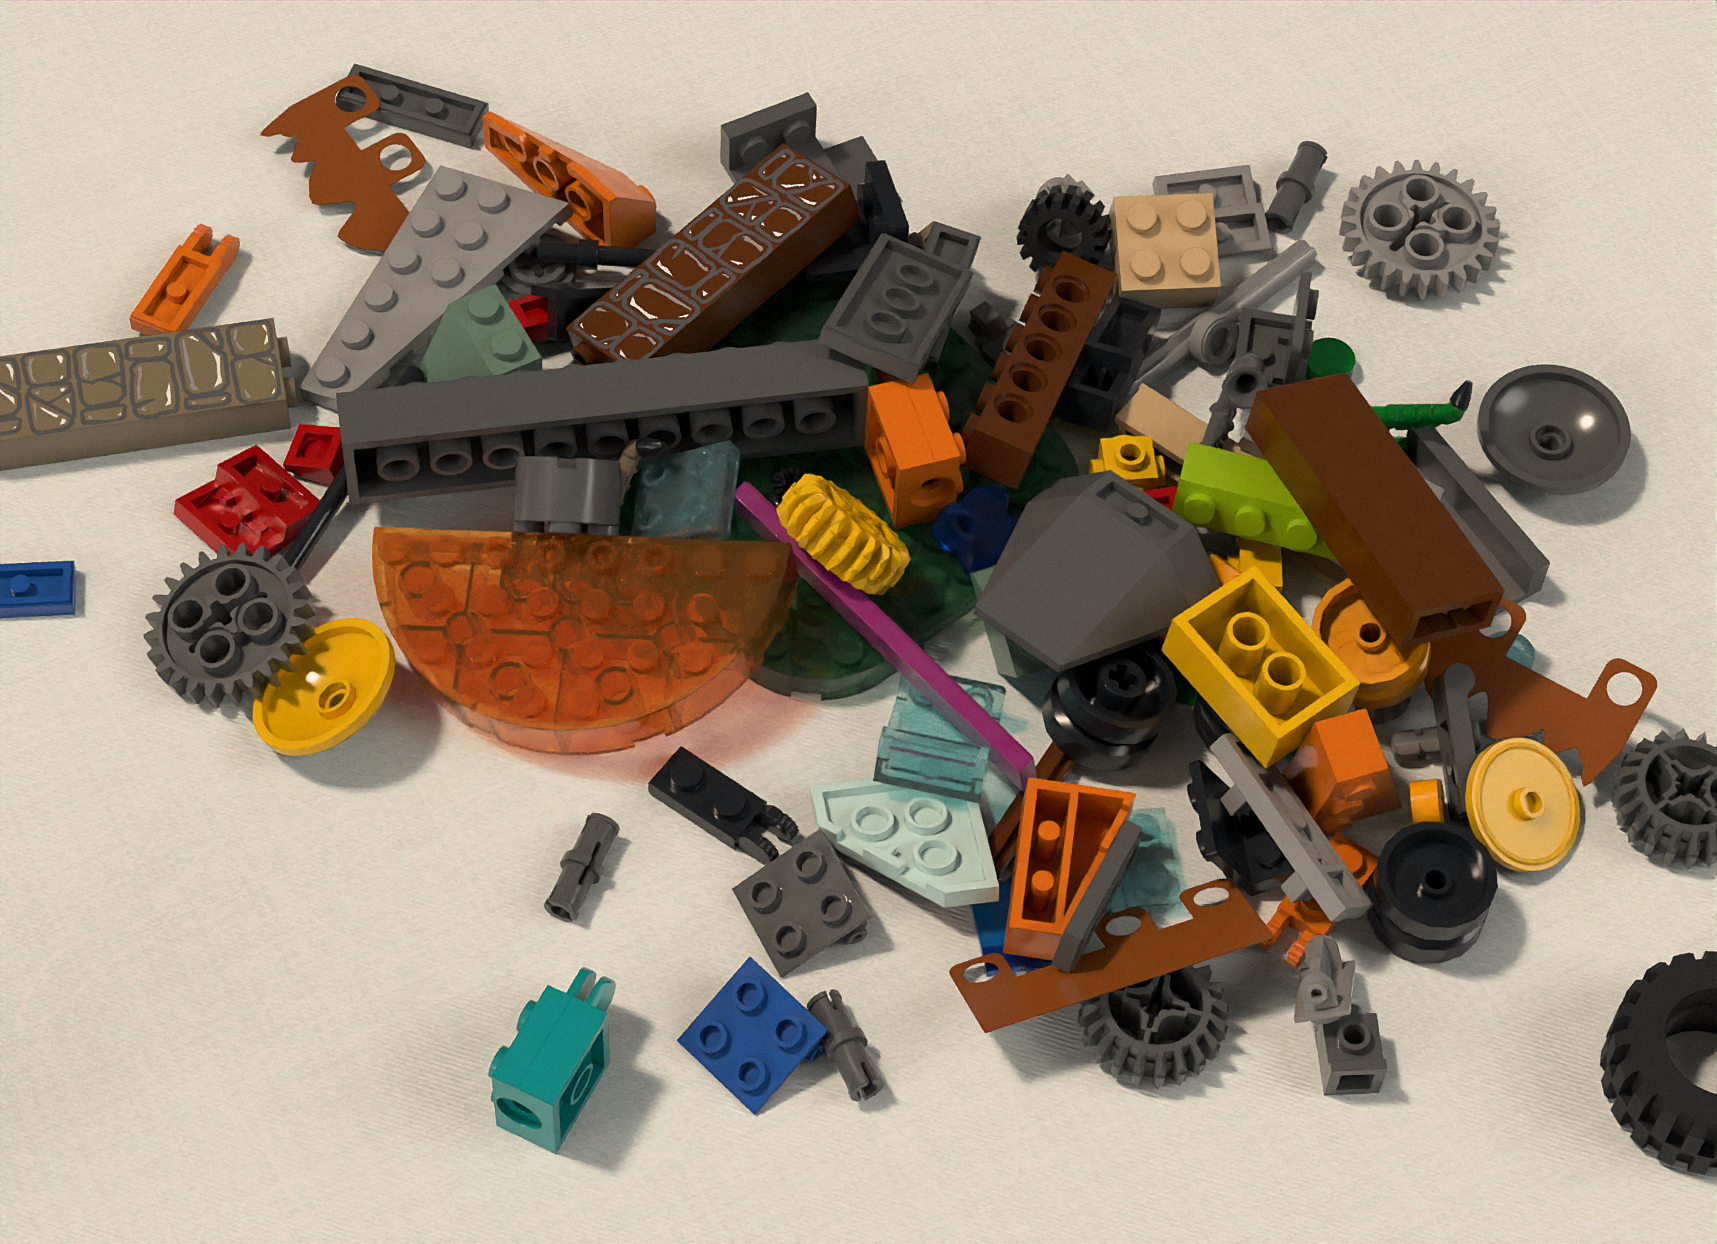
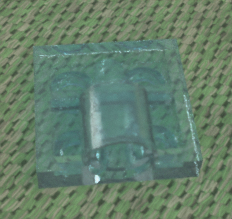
(688, 494)

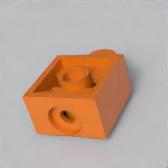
(912, 447)

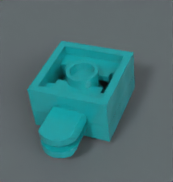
(553, 1061)

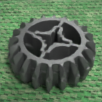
(1683, 782)
(1199, 1026)

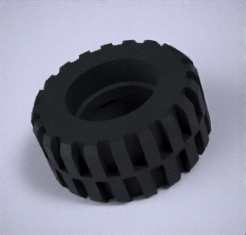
(1641, 1076)

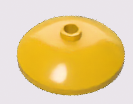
(330, 692)

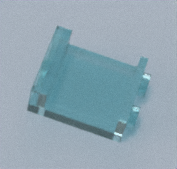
(930, 753)

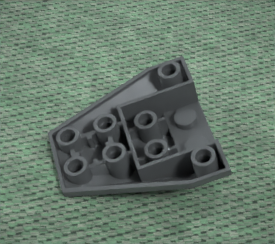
(1094, 571)

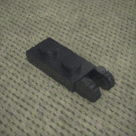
(720, 805)

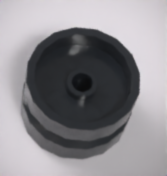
(1110, 708)
(1431, 892)

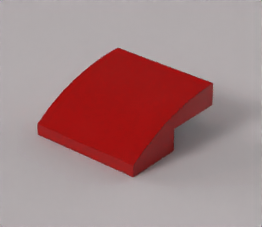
(248, 504)

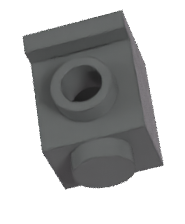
(1347, 1066)

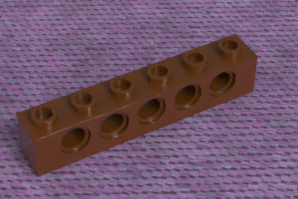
(1037, 370)

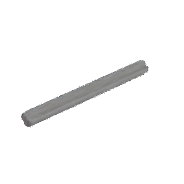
(1248, 294)

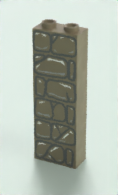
(143, 393)

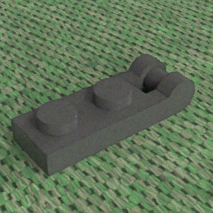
(1457, 733)

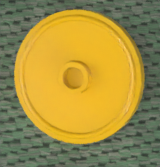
(1522, 804)

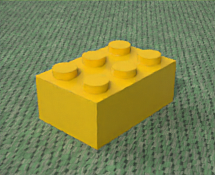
(1259, 665)

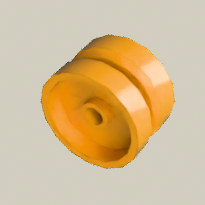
(1367, 649)

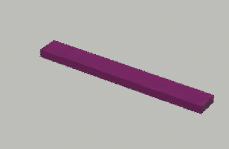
(893, 644)

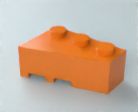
(1342, 773)
(1058, 851)

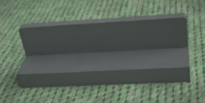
(1482, 519)

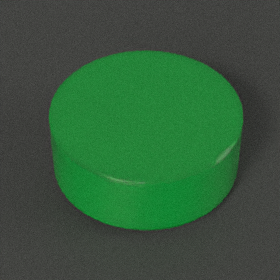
(1330, 357)

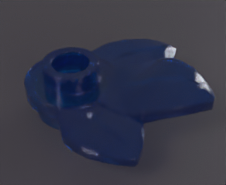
(985, 527)

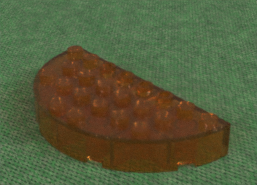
(580, 634)

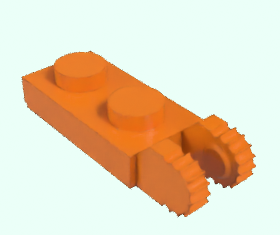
(184, 283)
(1308, 916)

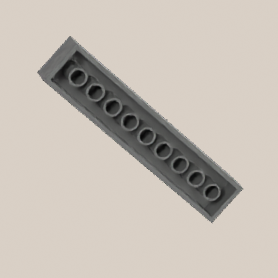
(474, 428)

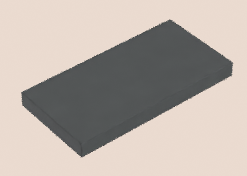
(896, 308)

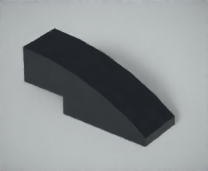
(1109, 364)

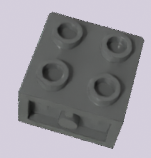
(757, 135)

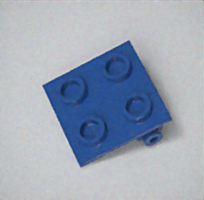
(753, 1035)

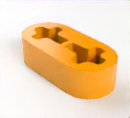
(1427, 801)

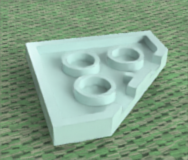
(911, 837)

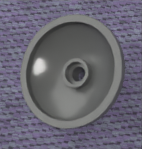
(1557, 411)

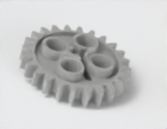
(1431, 219)

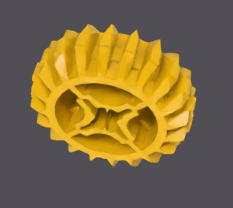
(843, 534)

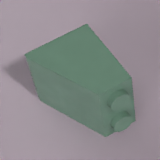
(479, 340)

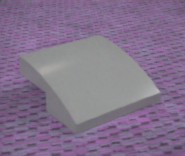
(1238, 216)

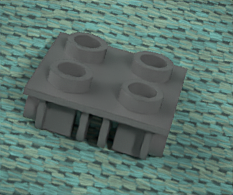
(803, 903)

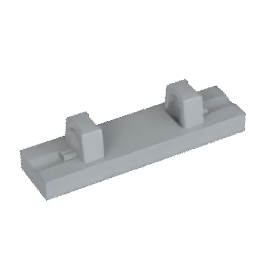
(1316, 863)

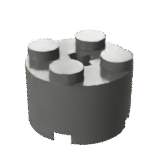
(567, 495)

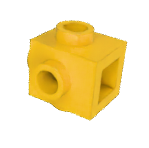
(1132, 460)

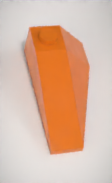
(601, 198)

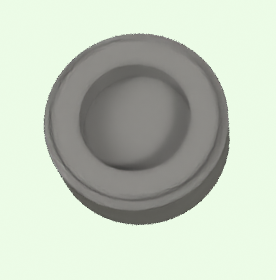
(1213, 339)

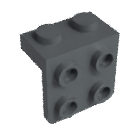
(1281, 338)

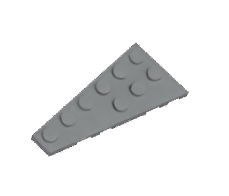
(444, 250)

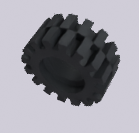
(1066, 207)

